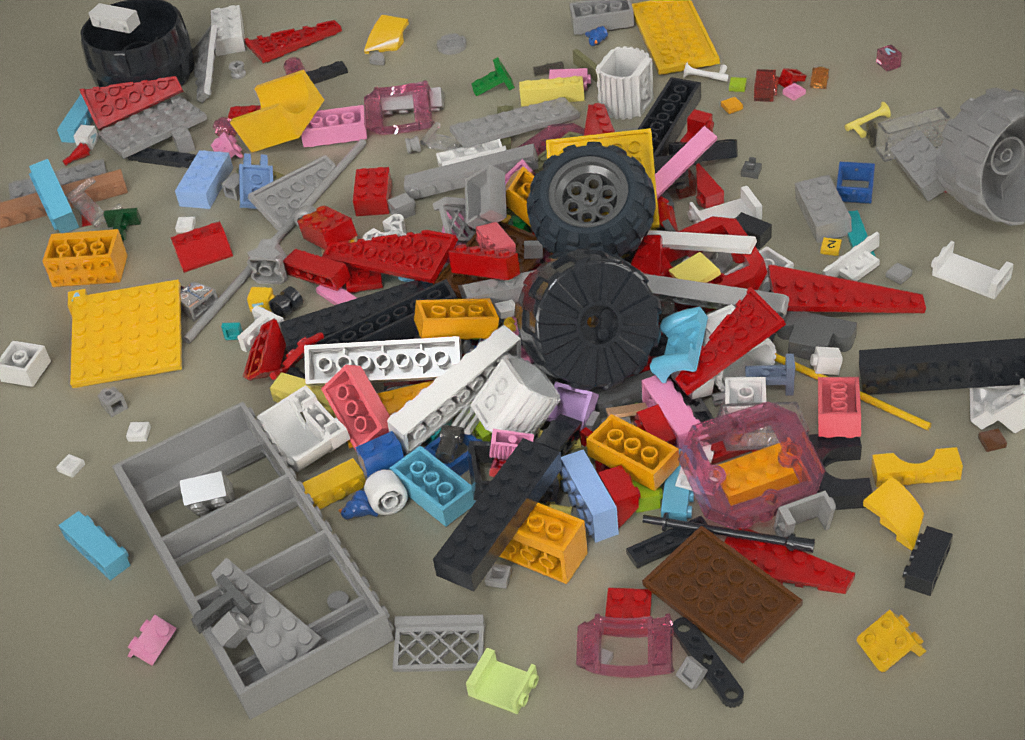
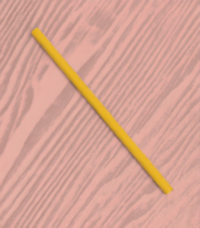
(864, 397)

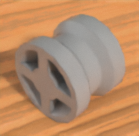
(237, 69)
(412, 144)

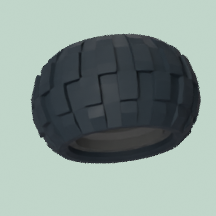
(584, 176)

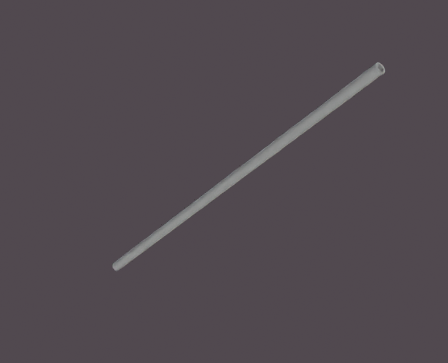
(243, 276)

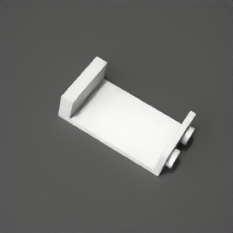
(747, 204)
(969, 273)

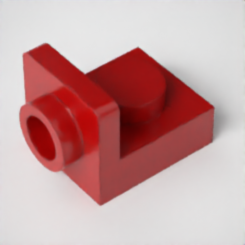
(791, 76)

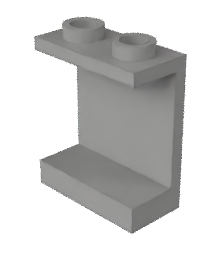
(816, 505)

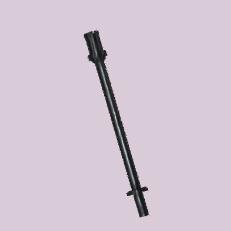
(791, 541)

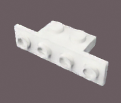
(857, 261)

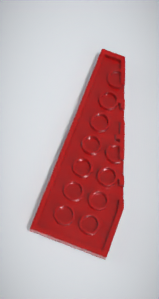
(406, 256)

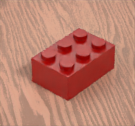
(372, 191)
(326, 227)

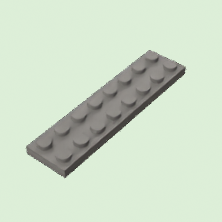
(514, 122)

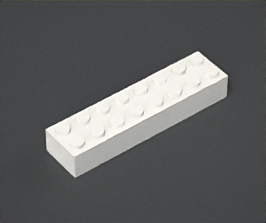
(383, 359)
(452, 390)

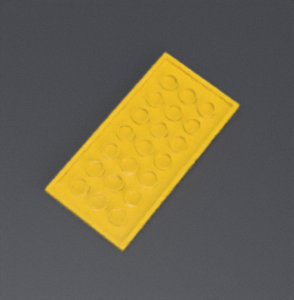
(674, 35)

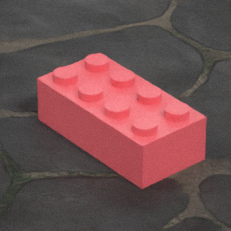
(839, 407)

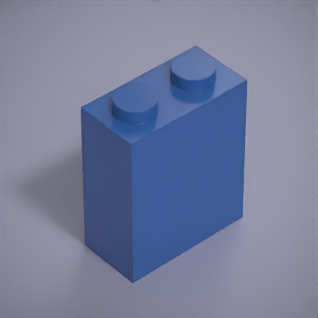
(379, 454)

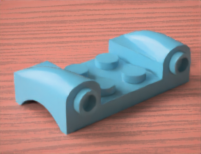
(684, 343)

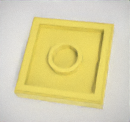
(695, 268)

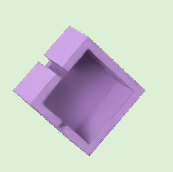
(574, 403)

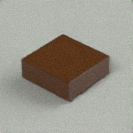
(992, 440)

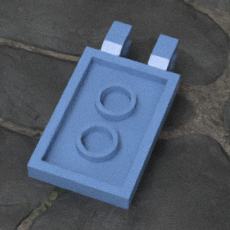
(252, 178)

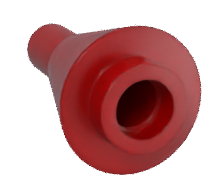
(79, 152)

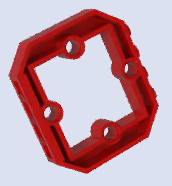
(749, 276)

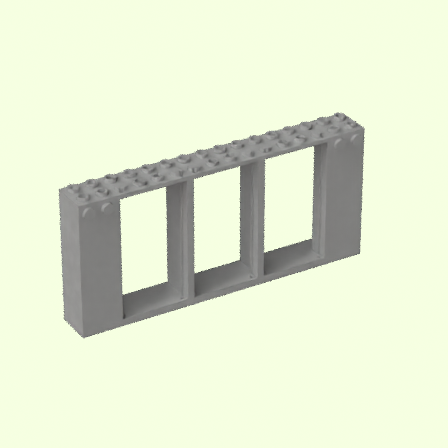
(226, 445)

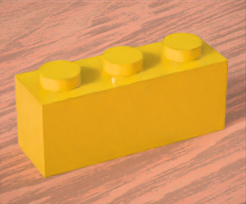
(335, 483)

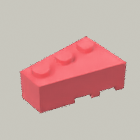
(494, 236)

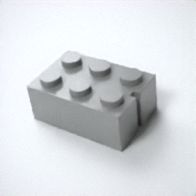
(485, 197)

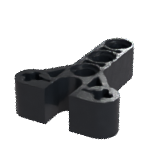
(718, 150)

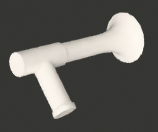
(714, 75)

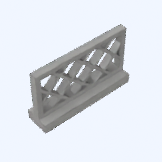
(454, 207)
(438, 625)

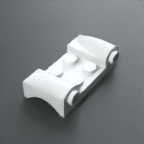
(462, 154)

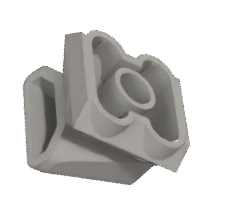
(267, 263)

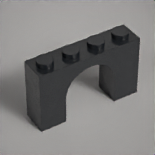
(845, 492)

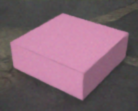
(794, 91)

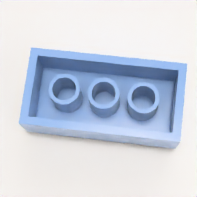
(204, 179)
(589, 496)

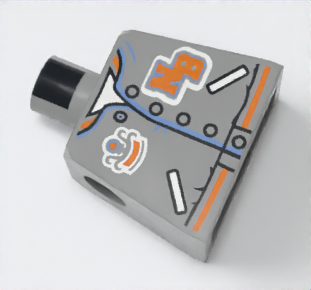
(196, 299)

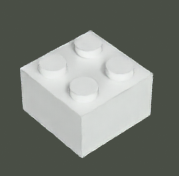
(23, 363)

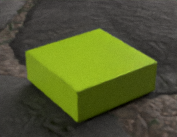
(737, 84)

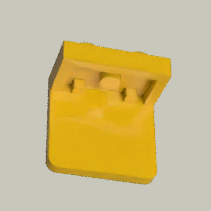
(889, 640)

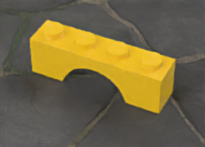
(943, 466)

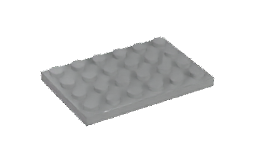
(151, 126)

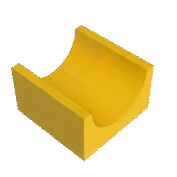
(284, 112)

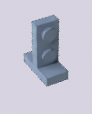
(776, 374)

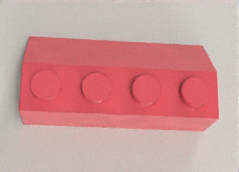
(356, 404)

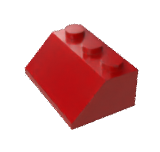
(201, 246)

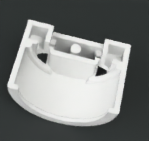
(1000, 404)
(301, 440)

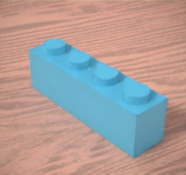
(77, 116)
(676, 499)
(95, 545)

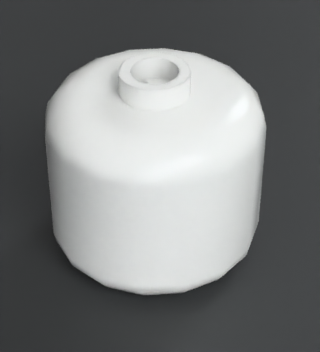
(385, 492)

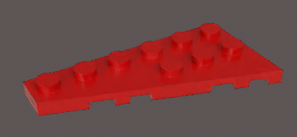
(735, 336)

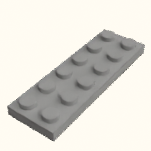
(64, 176)

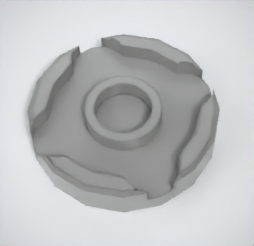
(451, 44)

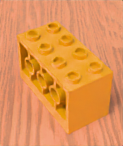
(85, 258)
(549, 543)

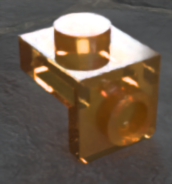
(819, 78)

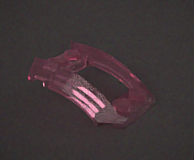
(421, 104)
(659, 645)

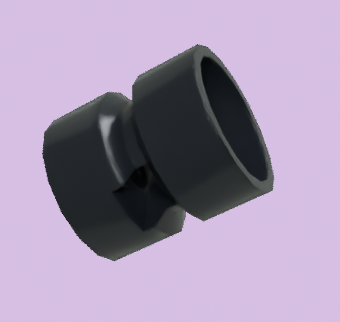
(286, 302)

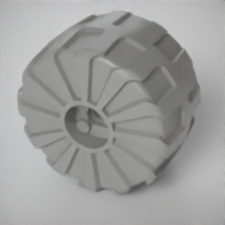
(986, 156)

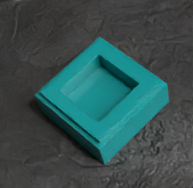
(231, 330)

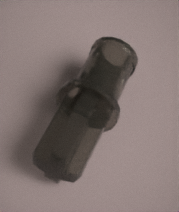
(545, 69)
(871, 133)

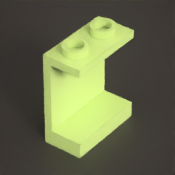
(501, 683)

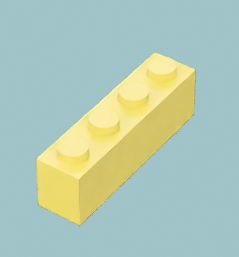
(549, 89)
(288, 384)

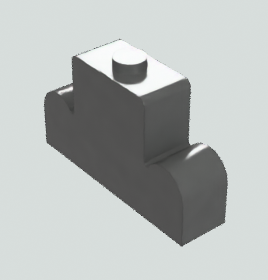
(813, 330)

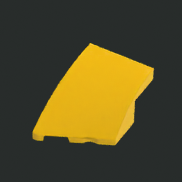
(386, 34)
(897, 511)

